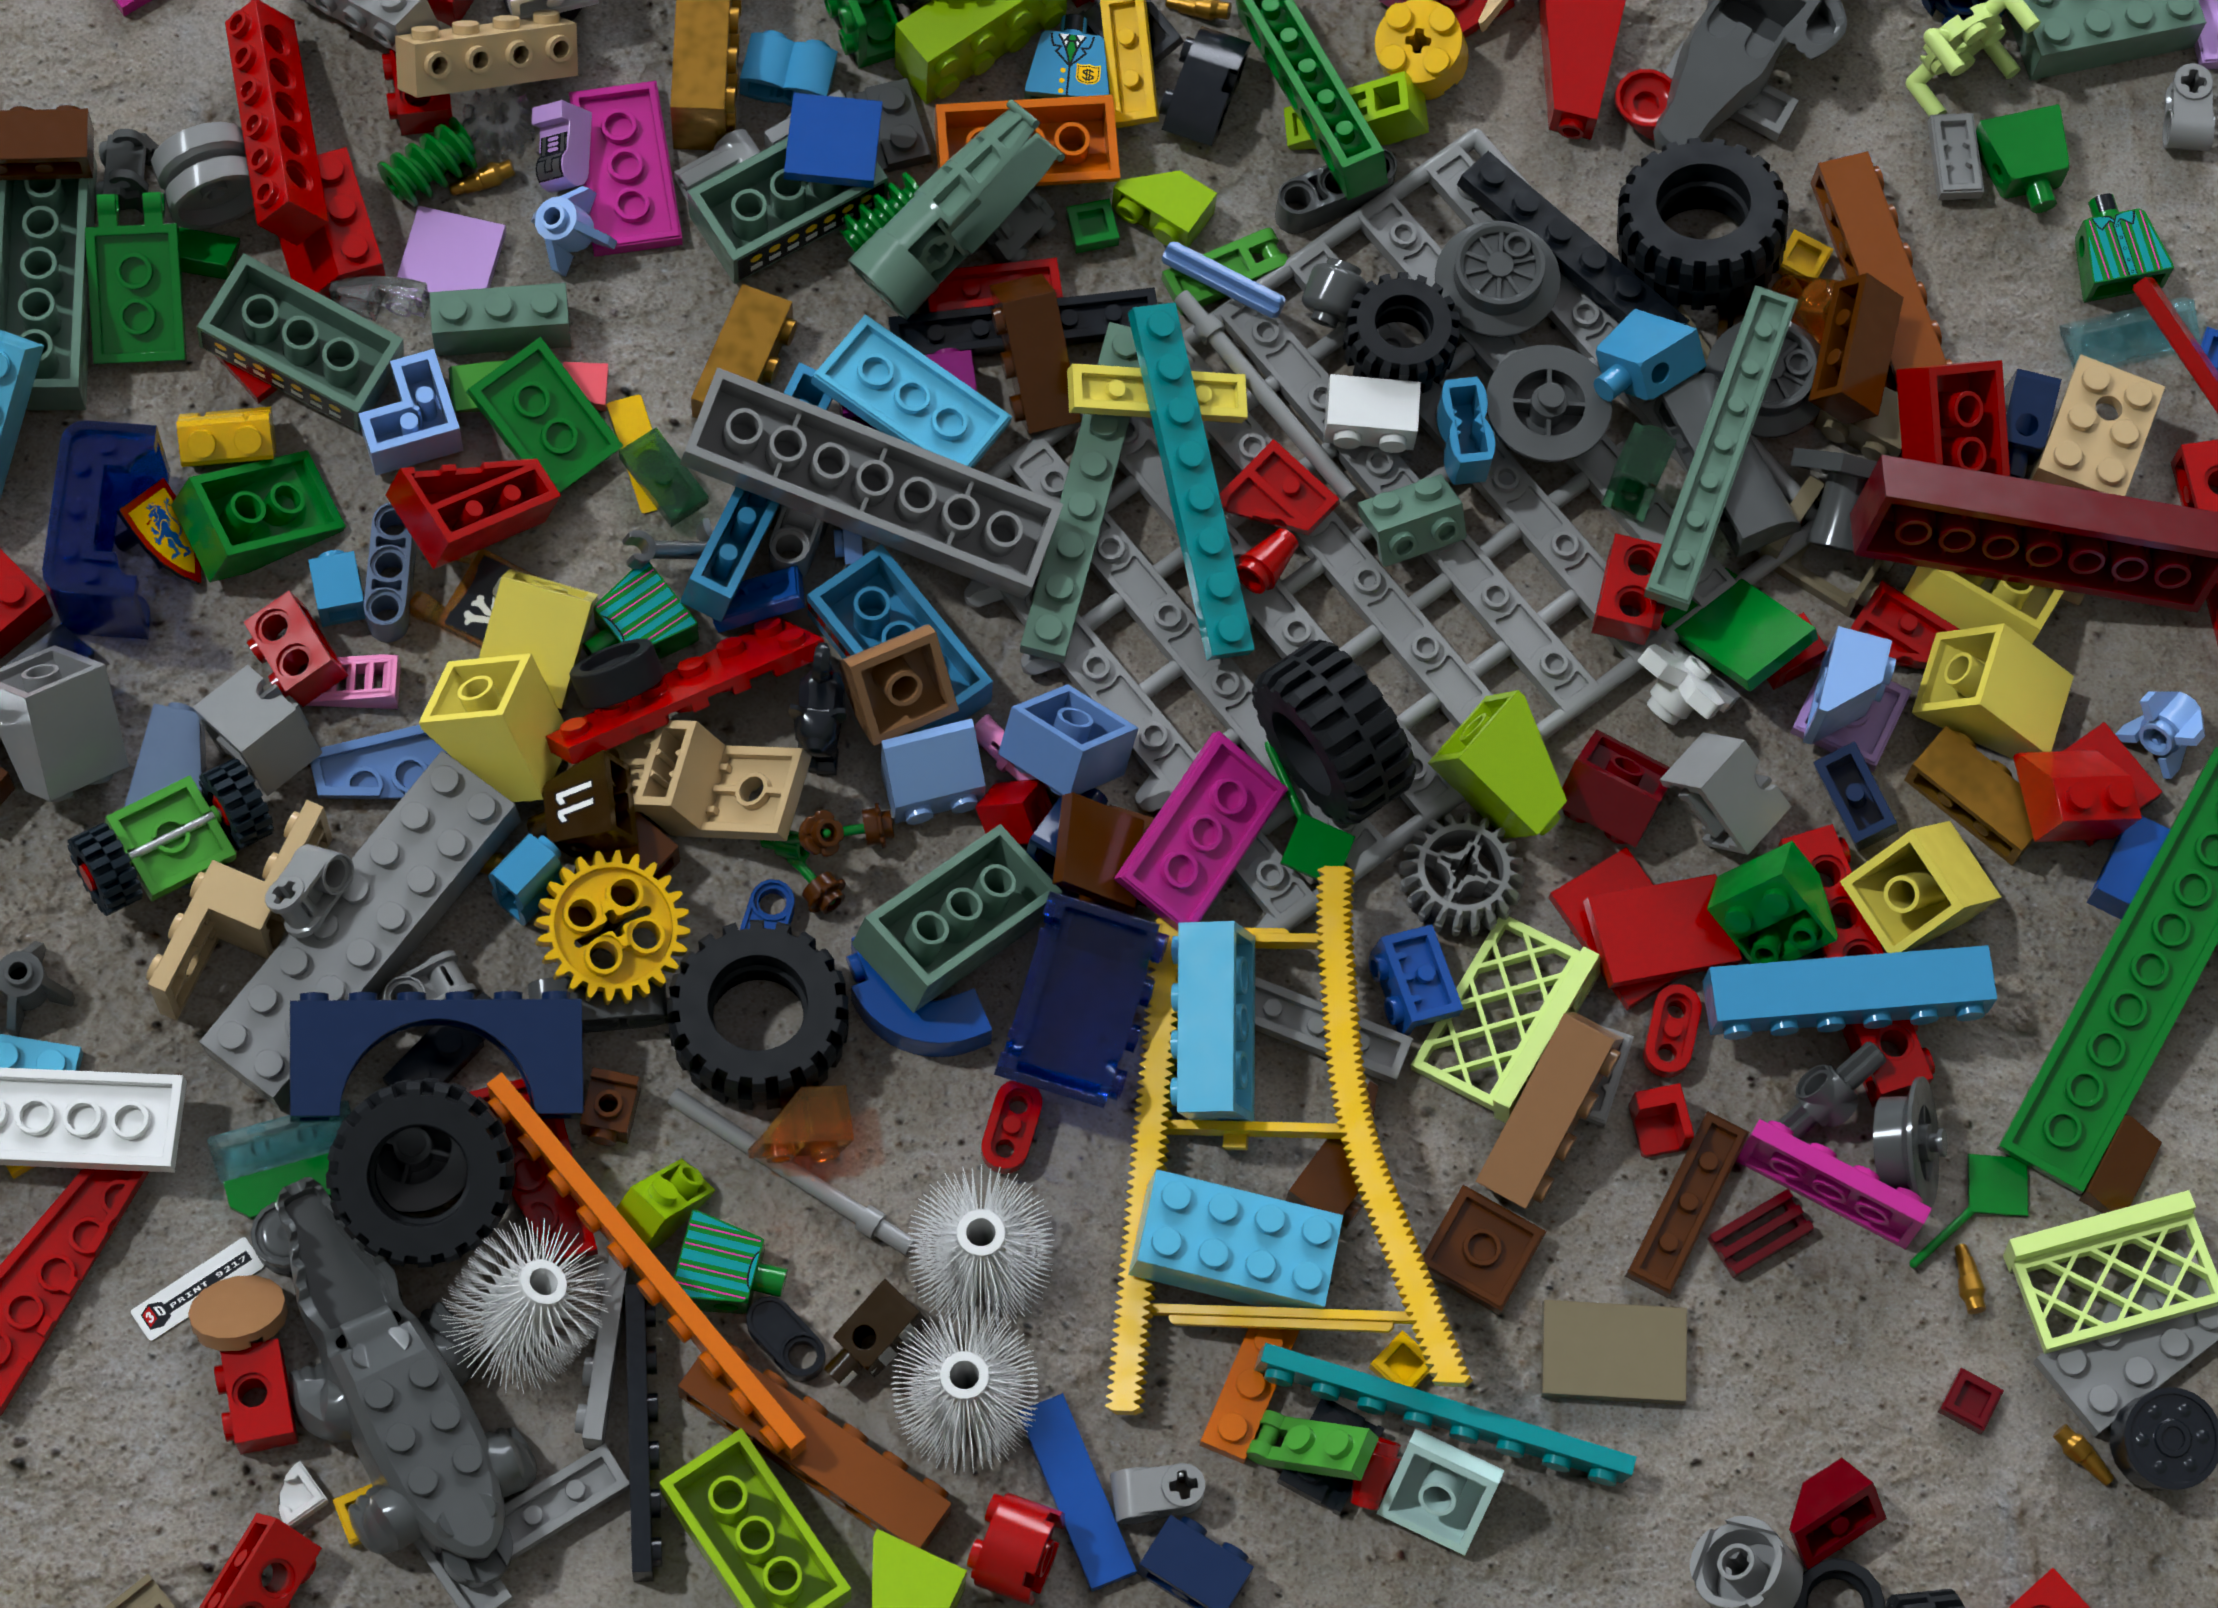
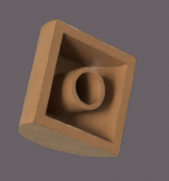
(899, 684)

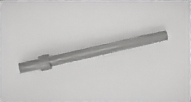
(1211, 332)
(868, 1220)

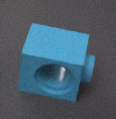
(337, 587)

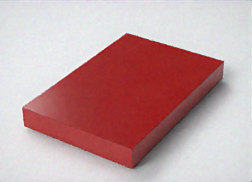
(1611, 875)
(1658, 932)

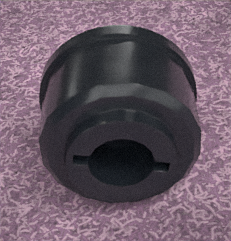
(2165, 1440)

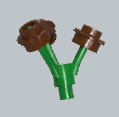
(822, 836)

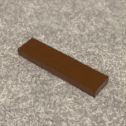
(1687, 1204)

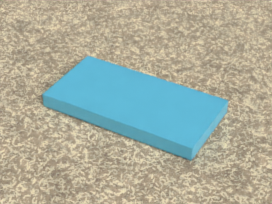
(909, 395)

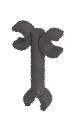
(654, 549)

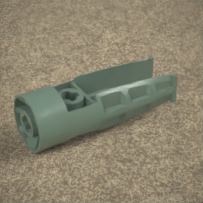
(955, 211)

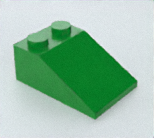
(255, 514)

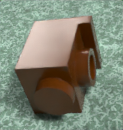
(616, 1088)

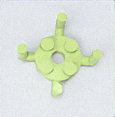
(1957, 41)

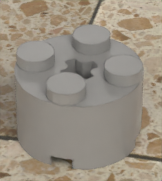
(1746, 1566)

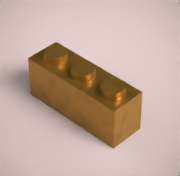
(749, 341)
(1974, 793)

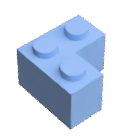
(418, 425)

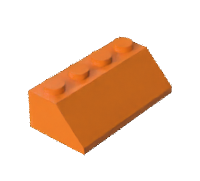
(1075, 125)

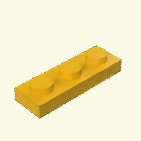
(1129, 61)

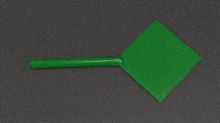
(1312, 841)
(1994, 1187)

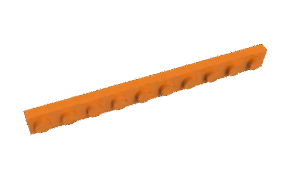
(656, 1282)

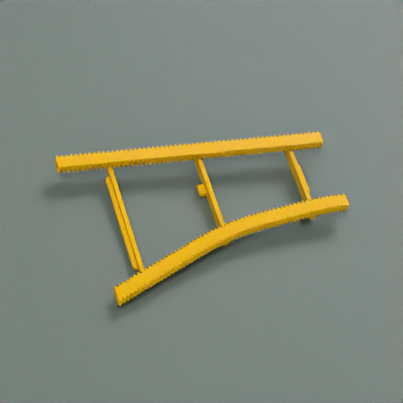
(1354, 1129)

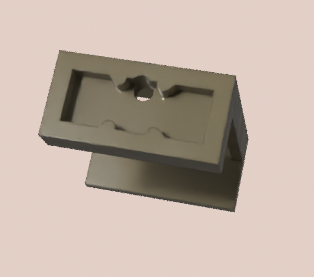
(1796, 573)

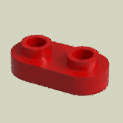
(1672, 1033)
(1011, 1128)

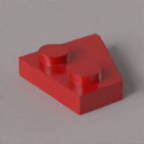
(1279, 492)
(1904, 622)

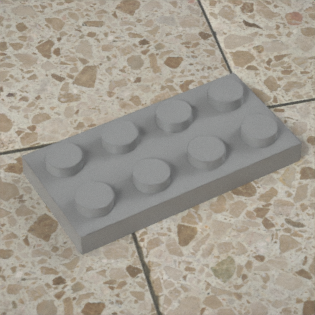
(2113, 1370)

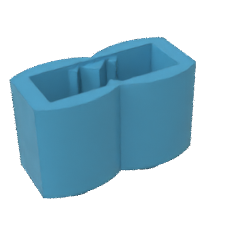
(780, 66)
(1465, 430)
(524, 875)

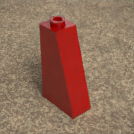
(1577, 57)

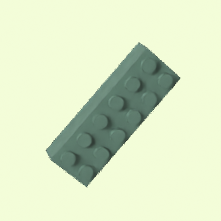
(47, 281)

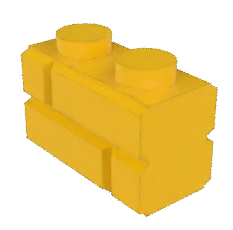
(226, 436)

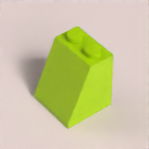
(1503, 767)
(912, 1577)

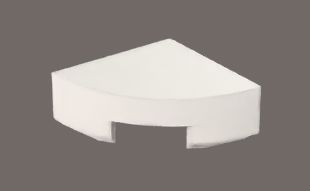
(299, 1496)

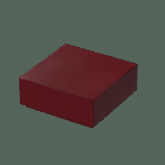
(1970, 1401)

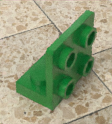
(866, 29)

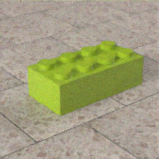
(964, 37)
(752, 1530)

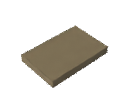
(1614, 1352)

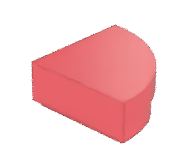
(592, 380)

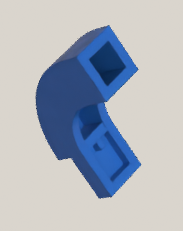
(935, 1030)

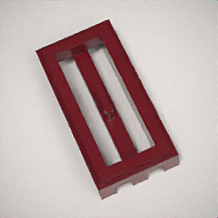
(1793, 1213)

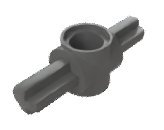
(1829, 1093)

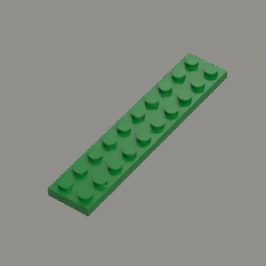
(2126, 1002)

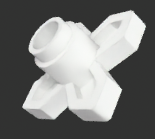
(1684, 684)

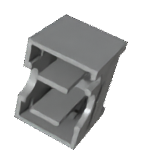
(258, 728)
(1726, 793)

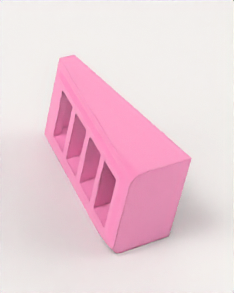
(369, 697)

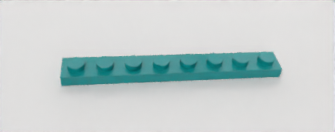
(1191, 481)
(1426, 1409)

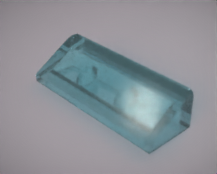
(2123, 334)
(271, 1144)

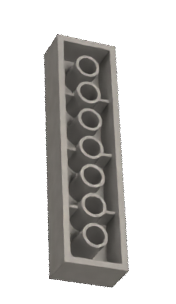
(871, 484)
(397, 894)

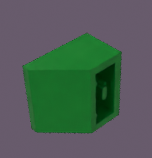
(1774, 906)

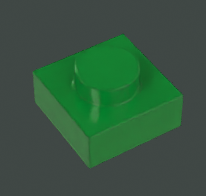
(1092, 226)

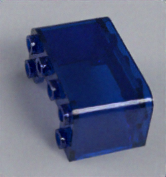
(95, 476)
(1082, 1000)

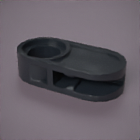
(778, 1331)

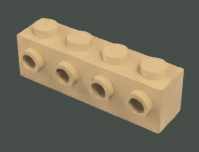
(486, 54)

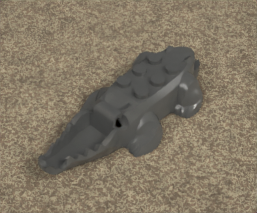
(1733, 56)
(398, 1401)

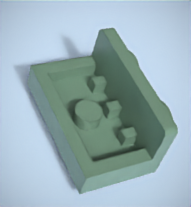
(1414, 519)

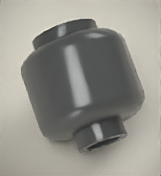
(1331, 291)

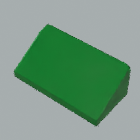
(207, 253)

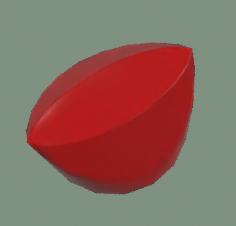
(1642, 99)

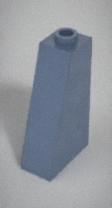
(169, 752)

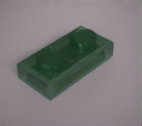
(662, 477)

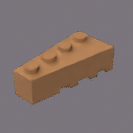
(1549, 1110)

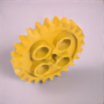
(592, 890)

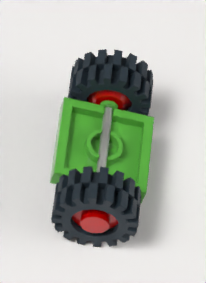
(170, 837)

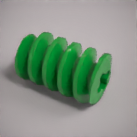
(428, 162)
(860, 230)

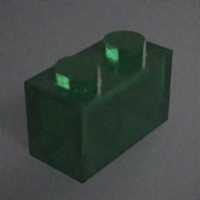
(1639, 471)

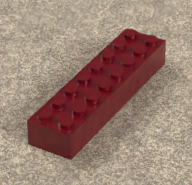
(2036, 533)

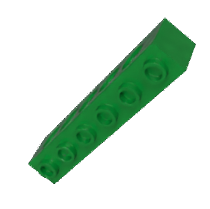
(1316, 94)

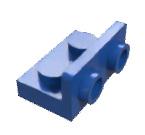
(1414, 979)

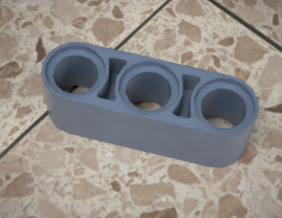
(393, 592)

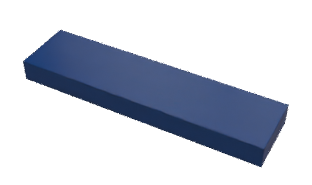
(1078, 1493)

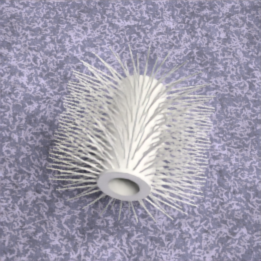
(980, 1248)
(524, 1305)
(965, 1390)

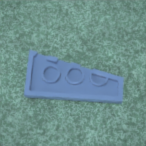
(374, 765)

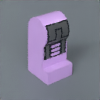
(563, 145)

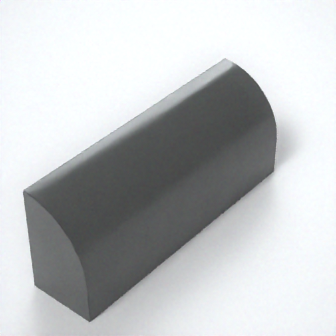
(1755, 507)

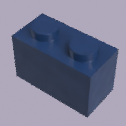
(1856, 796)
(1194, 1566)

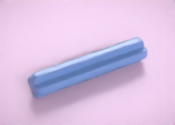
(1223, 279)

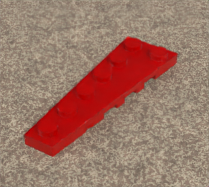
(728, 667)
(52, 1264)

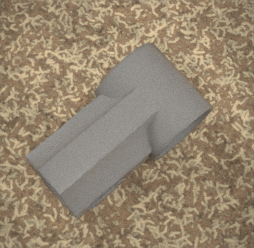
(727, 152)

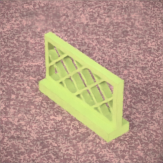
(1566, 996)
(2103, 1233)

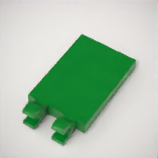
(135, 285)

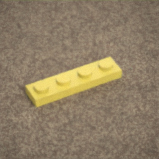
(1122, 393)

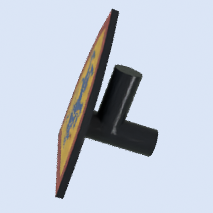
(158, 531)

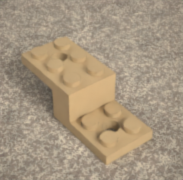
(2094, 451)
(703, 787)
(232, 909)

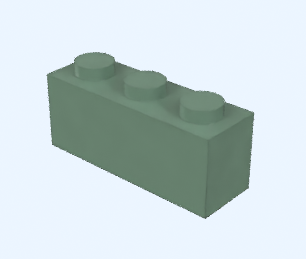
(499, 318)

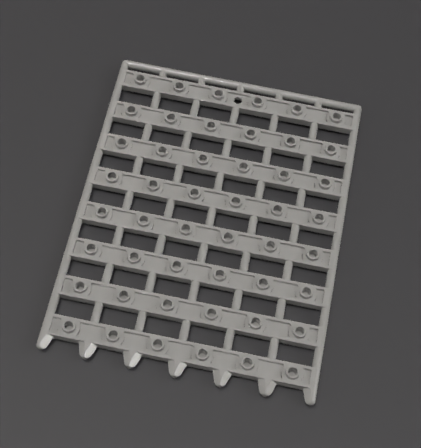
(1346, 561)

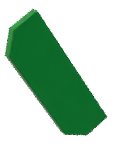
(256, 1191)

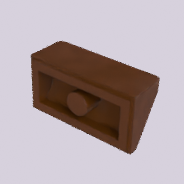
(2121, 1167)

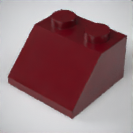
(1614, 789)

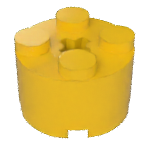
(1424, 25)

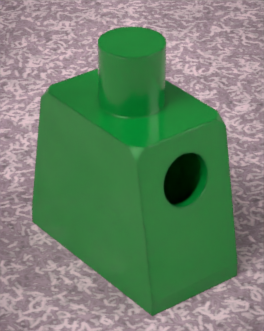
(2025, 154)

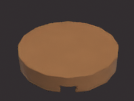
(238, 1312)

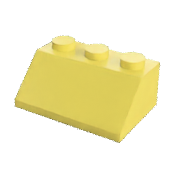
(1983, 601)

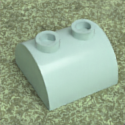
(1440, 1492)

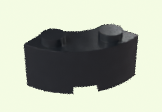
(1205, 85)

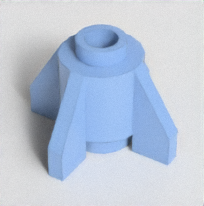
(568, 227)
(2166, 728)

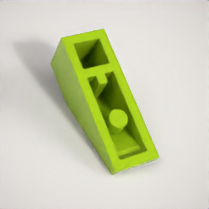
(1389, 105)

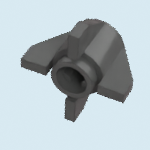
(27, 985)

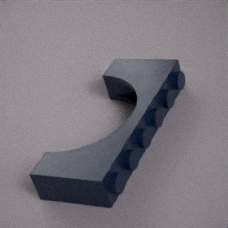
(534, 1034)

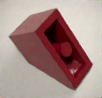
(1833, 1512)

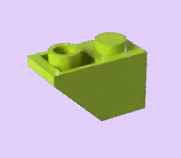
(1166, 204)
(664, 1201)

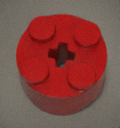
(1016, 1547)

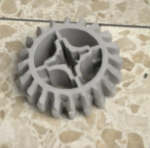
(1446, 865)

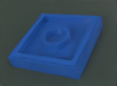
(833, 140)

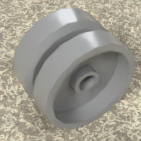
(204, 175)

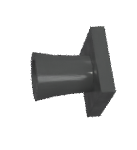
(1842, 488)

